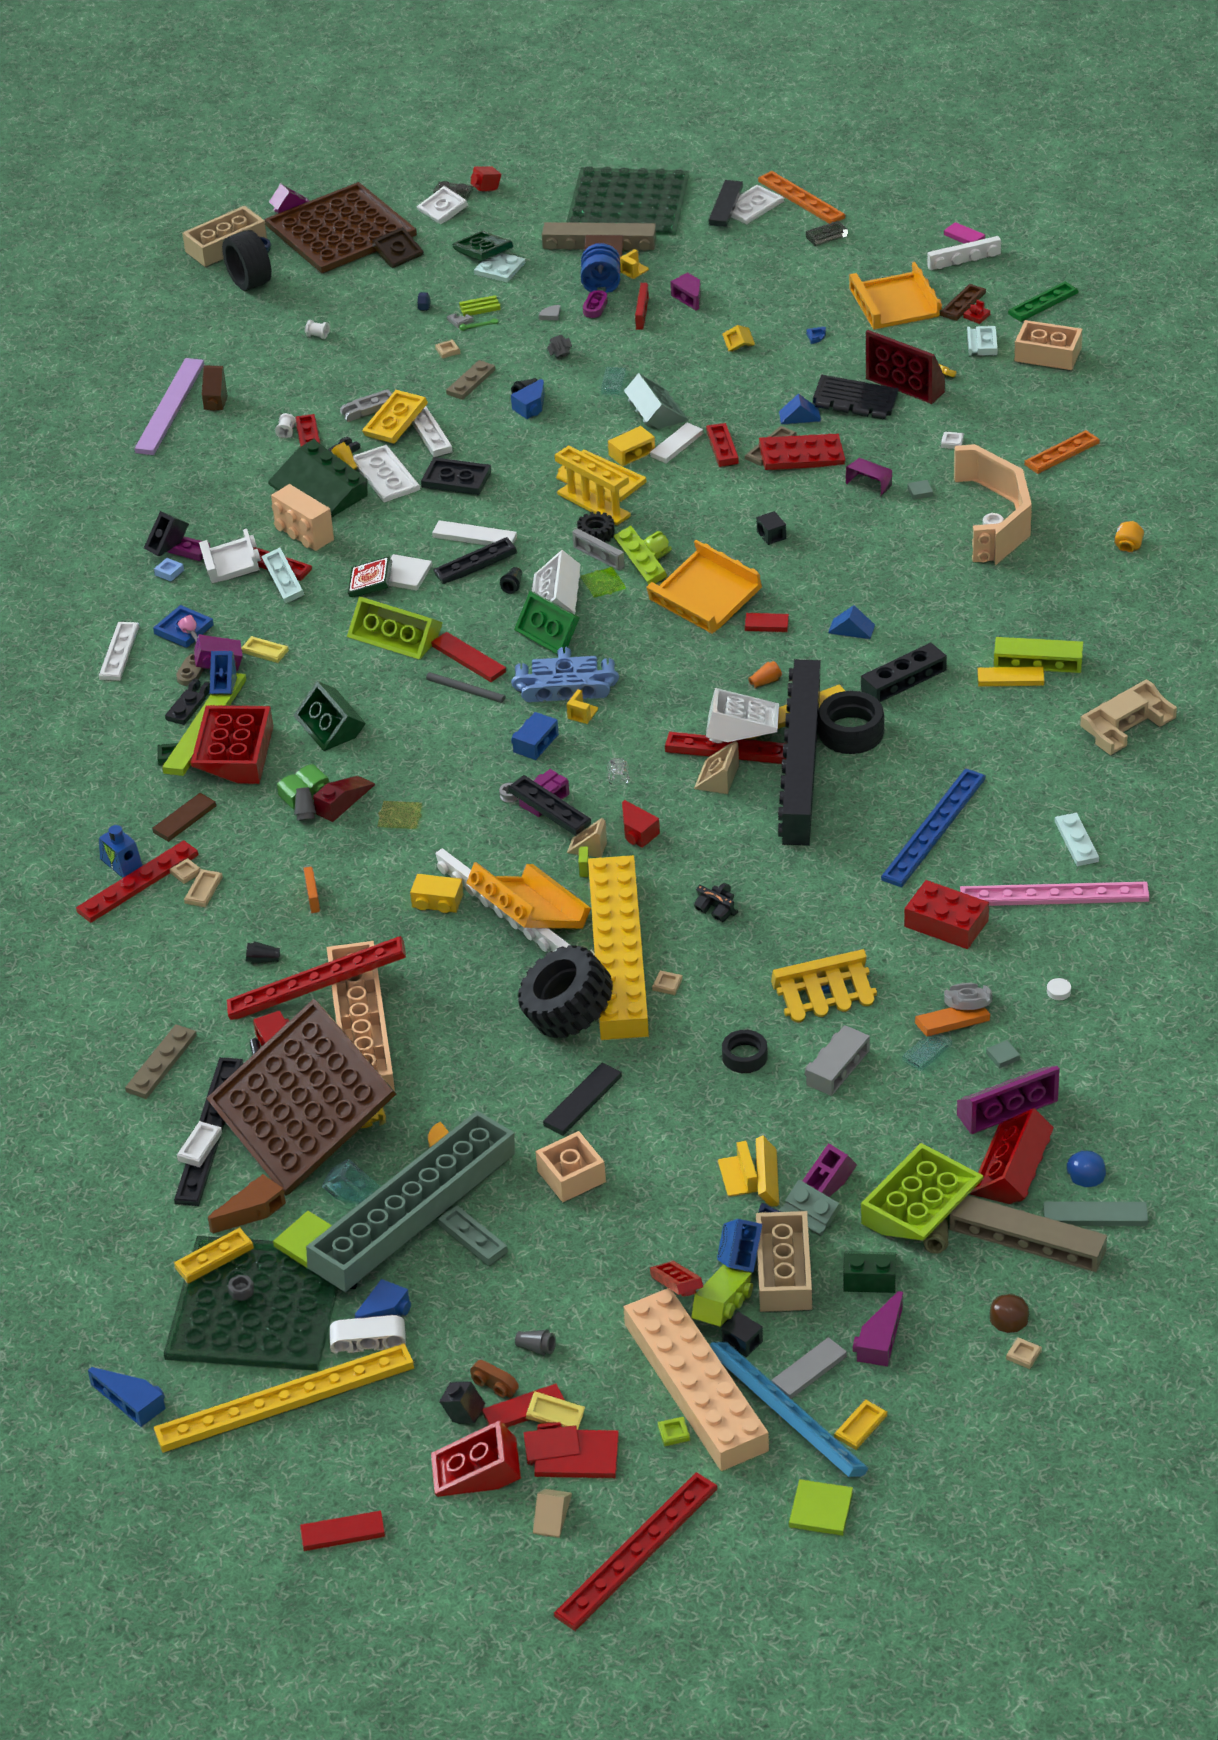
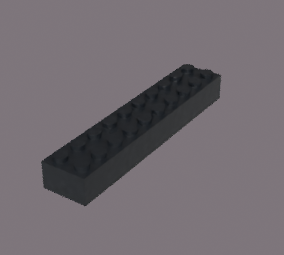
(800, 753)

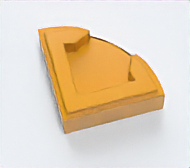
(436, 1133)

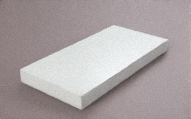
(385, 473)

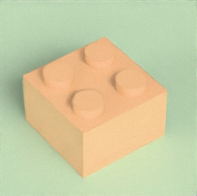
(570, 1166)

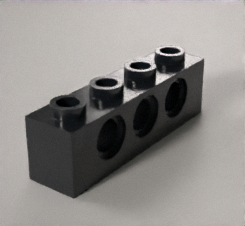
(904, 672)

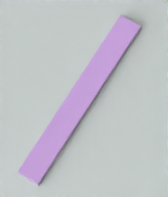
(169, 406)

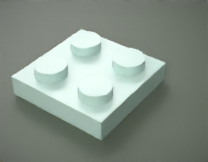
(500, 267)

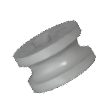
(504, 789)

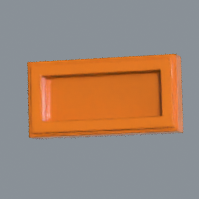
(311, 889)

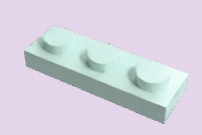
(282, 575)
(1076, 839)

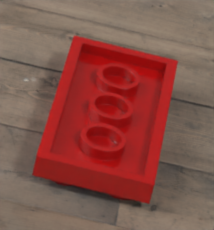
(801, 451)

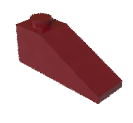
(339, 796)

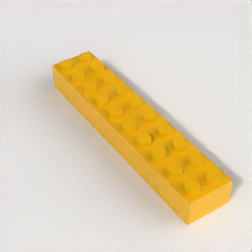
(619, 945)

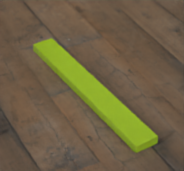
(181, 757)

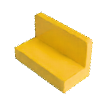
(739, 1172)

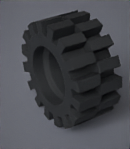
(602, 521)

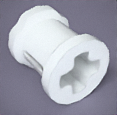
(317, 329)
(285, 425)

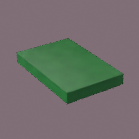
(546, 623)

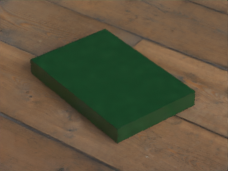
(482, 245)

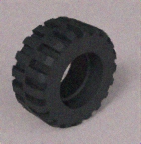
(565, 991)

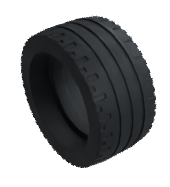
(246, 260)
(851, 739)

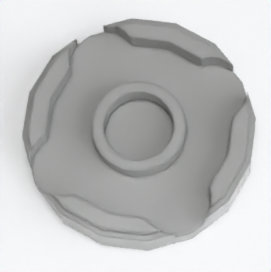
(973, 999)

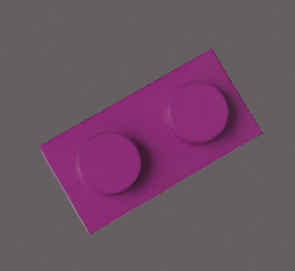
(188, 548)

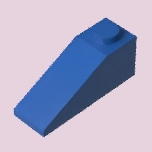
(130, 1394)

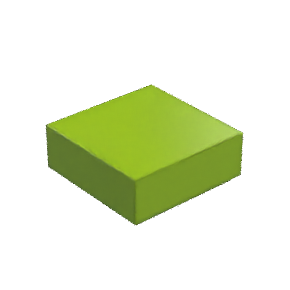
(583, 862)
(673, 1431)

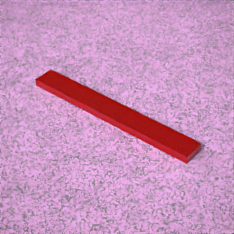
(316, 978)
(635, 1551)

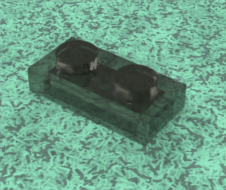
(461, 189)
(826, 233)

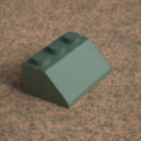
(653, 403)

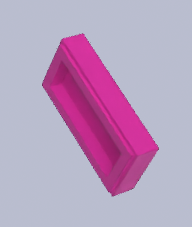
(963, 233)

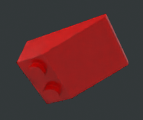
(477, 1462)

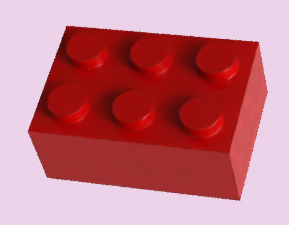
(946, 914)

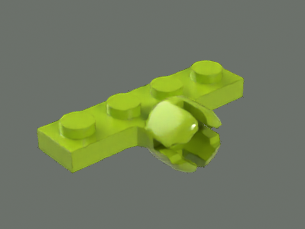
(645, 552)

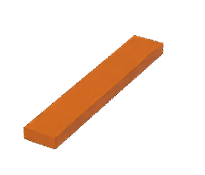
(801, 197)

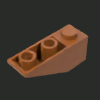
(251, 1204)

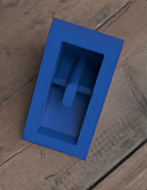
(799, 411)
(853, 624)
(222, 672)

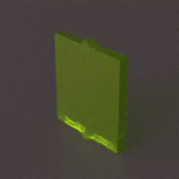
(603, 582)

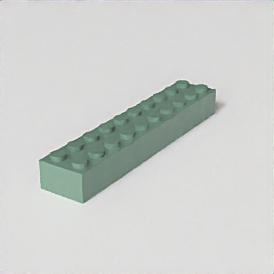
(410, 1201)

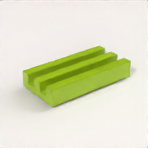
(480, 305)

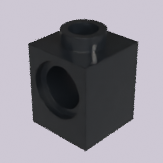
(771, 527)
(742, 1333)

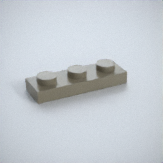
(470, 379)

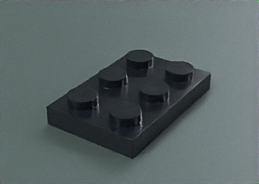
(456, 476)

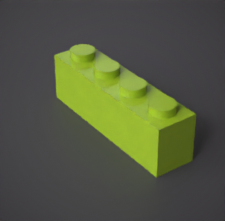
(1049, 654)

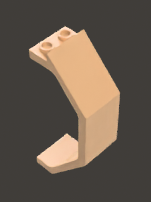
(997, 540)

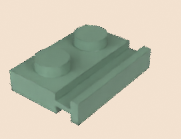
(819, 1207)

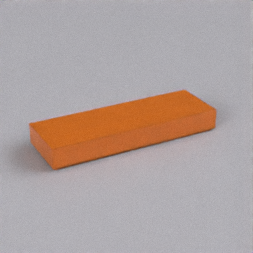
(950, 1019)

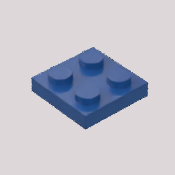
(169, 628)

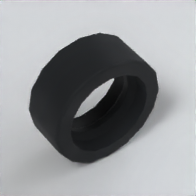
(744, 1064)

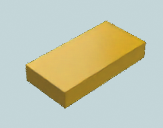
(860, 1424)

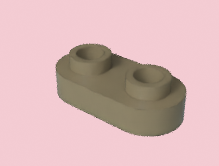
(188, 671)

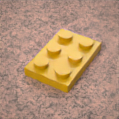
(395, 416)

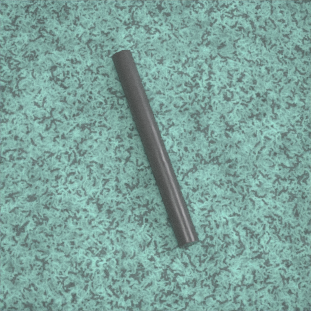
(466, 687)

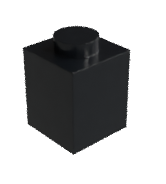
(462, 1402)

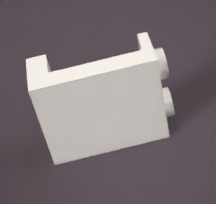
(231, 558)

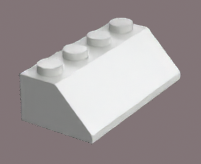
(559, 581)

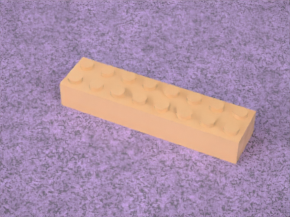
(361, 1012)
(696, 1379)

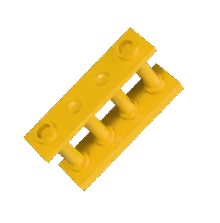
(600, 474)

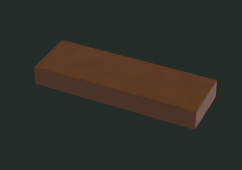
(962, 302)
(184, 817)

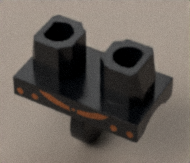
(719, 898)

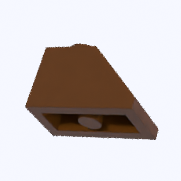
(214, 388)

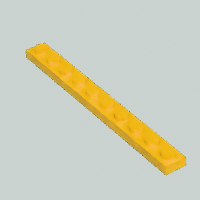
(283, 1397)

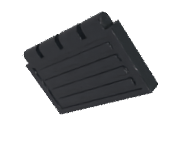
(856, 396)

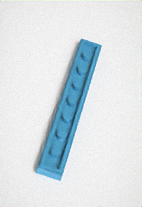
(789, 1410)

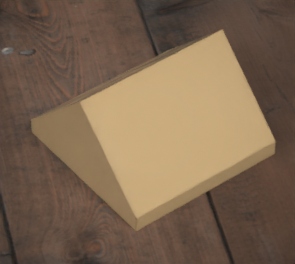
(719, 770)

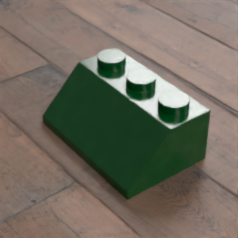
(328, 717)

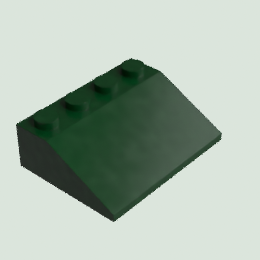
(322, 477)

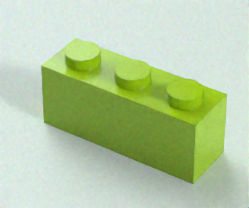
(722, 1295)

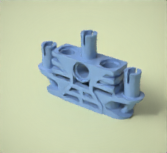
(562, 676)

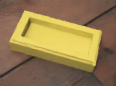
(264, 649)
(551, 1409)

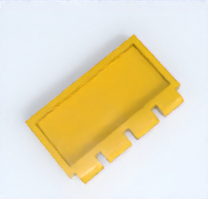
(635, 479)

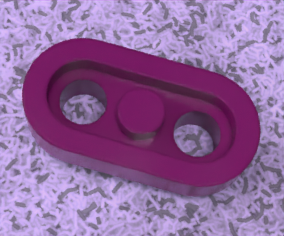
(595, 304)

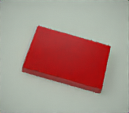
(596, 1459)

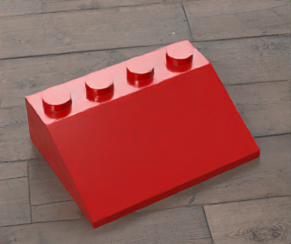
(234, 742)

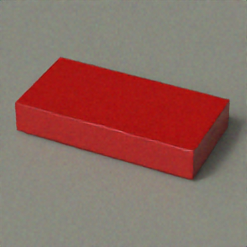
(766, 622)

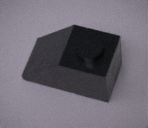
(165, 534)

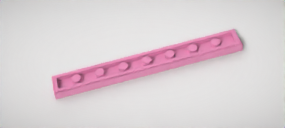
(1060, 893)

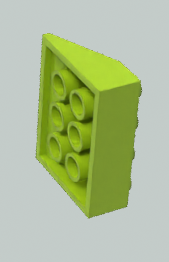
(918, 1194)

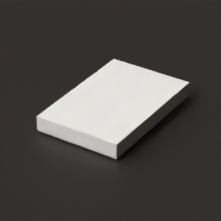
(755, 203)

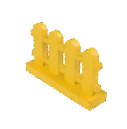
(834, 972)

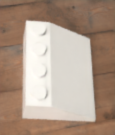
(740, 717)

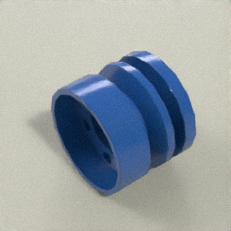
(600, 268)

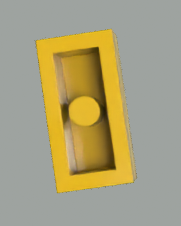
(631, 445)
(436, 893)

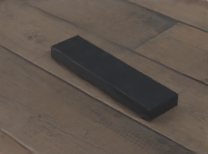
(725, 203)
(475, 560)
(550, 805)
(582, 1099)

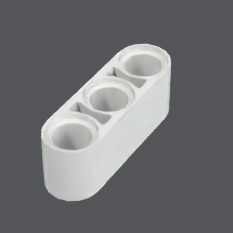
(367, 1333)

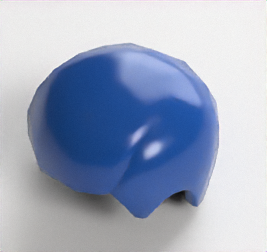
(1086, 1168)

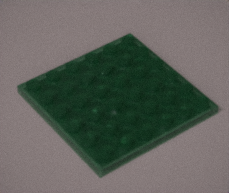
(629, 197)
(273, 1328)

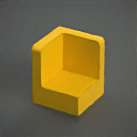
(630, 265)
(738, 337)
(578, 710)

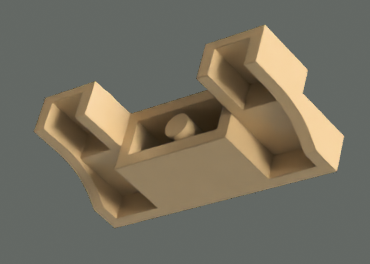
(1125, 711)

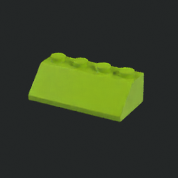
(393, 628)

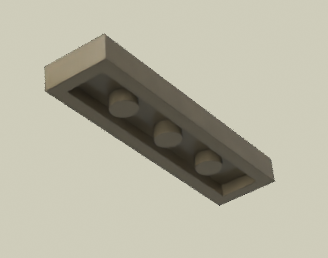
(160, 1061)

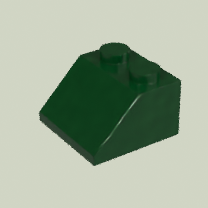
(869, 1271)

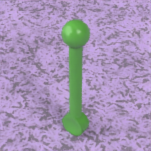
(463, 327)

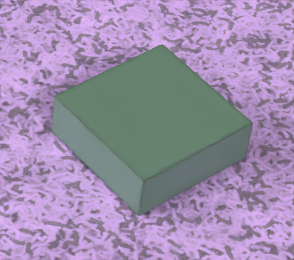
(920, 489)
(1003, 1054)

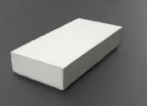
(199, 1144)

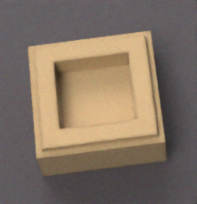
(447, 349)
(185, 871)
(667, 982)
(1023, 1353)

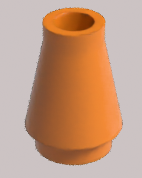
(766, 674)

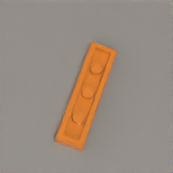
(1061, 452)

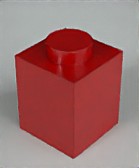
(485, 178)

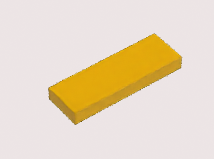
(1011, 676)
(767, 1171)
(213, 1255)

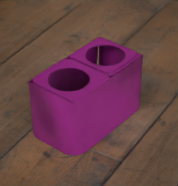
(872, 470)

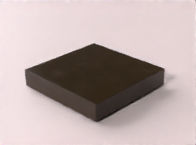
(397, 247)

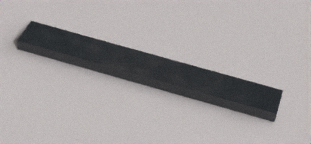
(193, 1177)

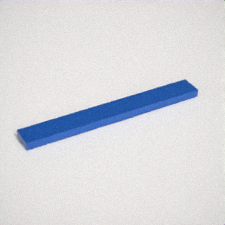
(933, 828)

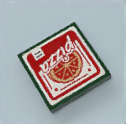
(370, 577)

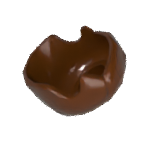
(1009, 1313)

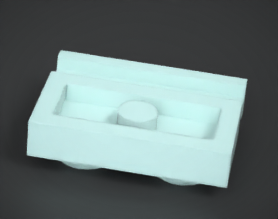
(982, 340)

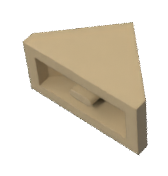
(593, 837)
(551, 1512)

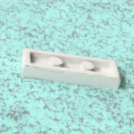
(676, 442)

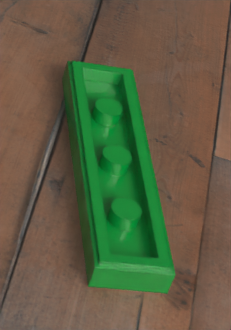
(1043, 301)

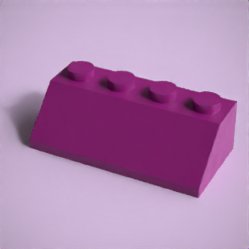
(1009, 1099)

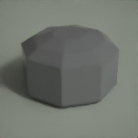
(241, 1287)

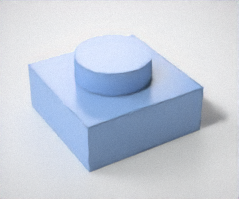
(169, 569)

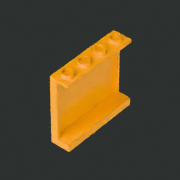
(896, 298)
(707, 588)
(531, 899)

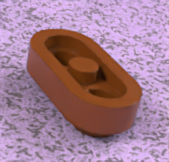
(494, 1378)

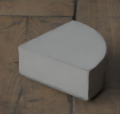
(550, 313)
(458, 320)

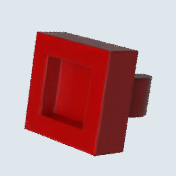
(977, 312)

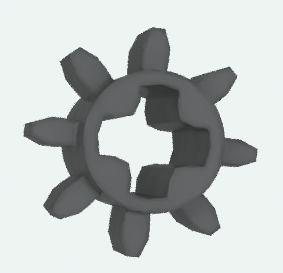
(559, 346)

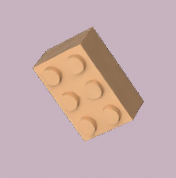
(1048, 345)
(302, 517)

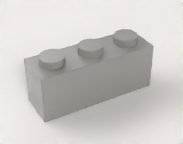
(837, 1060)

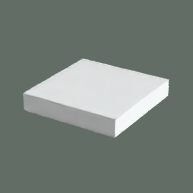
(442, 205)
(408, 572)

